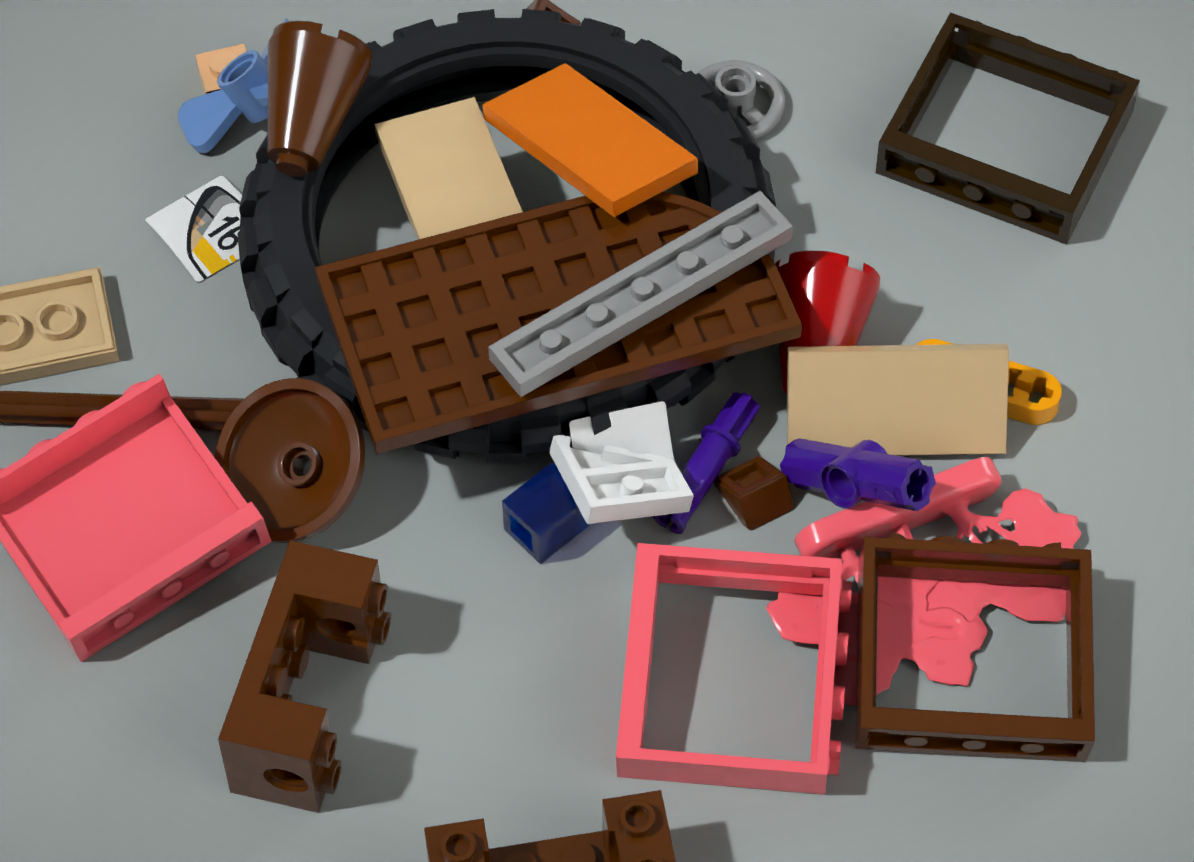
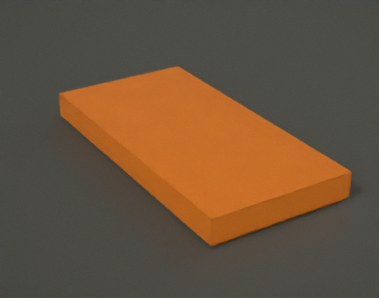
(590, 139)

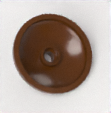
(272, 440)

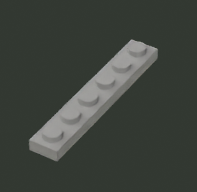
(639, 293)

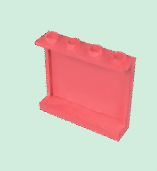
(122, 517)

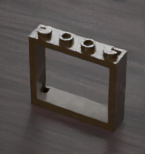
(981, 184)

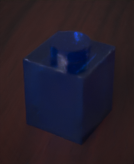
(542, 514)

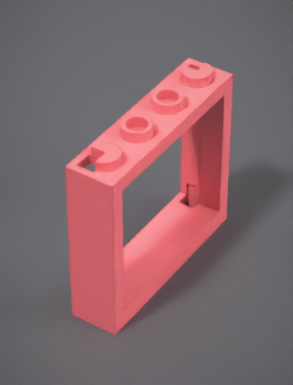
(737, 571)

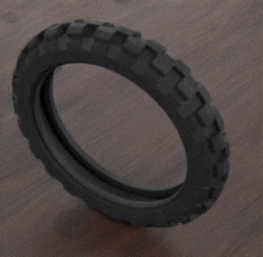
(450, 64)

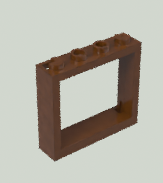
(971, 732)

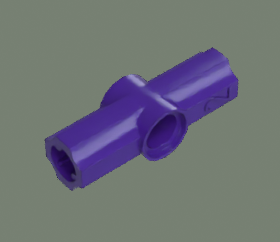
(858, 474)

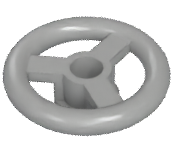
(737, 84)

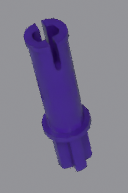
(718, 445)

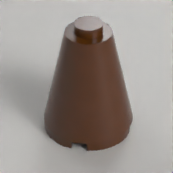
(310, 92)

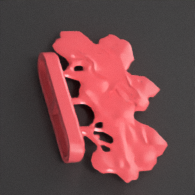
(928, 618)

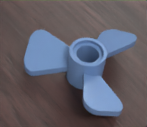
(242, 91)

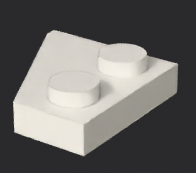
(620, 482)

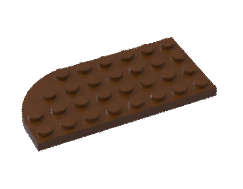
(426, 310)

